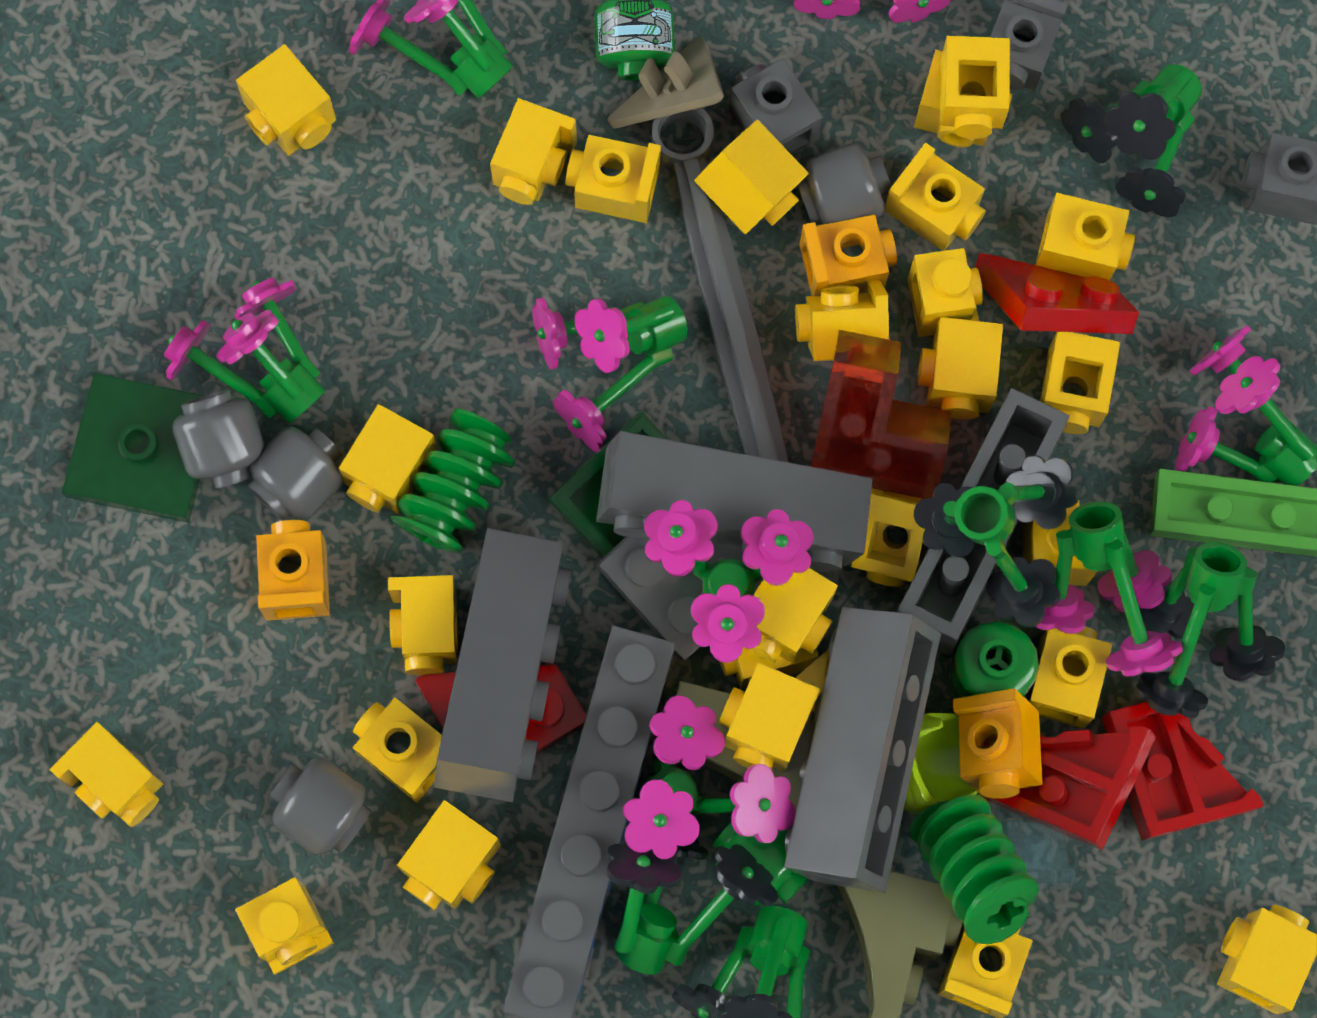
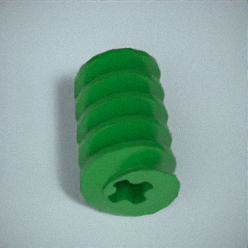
(454, 481)
(975, 867)

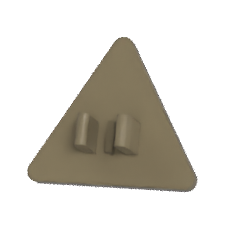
(680, 86)

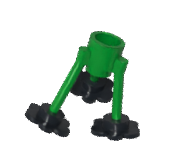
(1145, 121)
(987, 518)
(1214, 578)
(649, 929)
(774, 949)

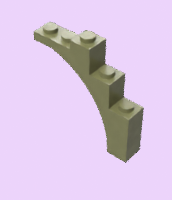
(889, 925)

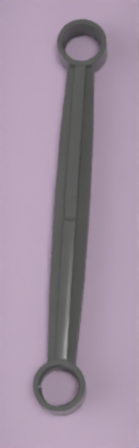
(724, 296)

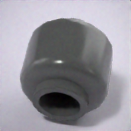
(844, 185)
(218, 438)
(296, 473)
(319, 806)

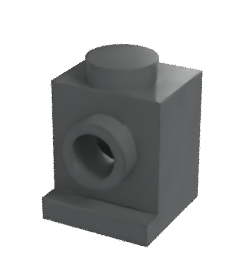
(1034, 22)

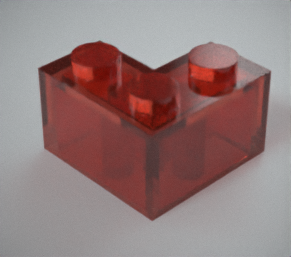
(871, 433)

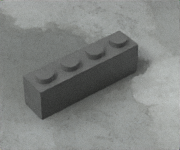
(655, 472)
(951, 587)
(499, 666)
(862, 749)

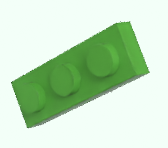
(1234, 512)

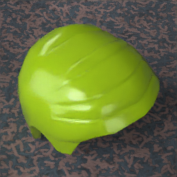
(936, 764)

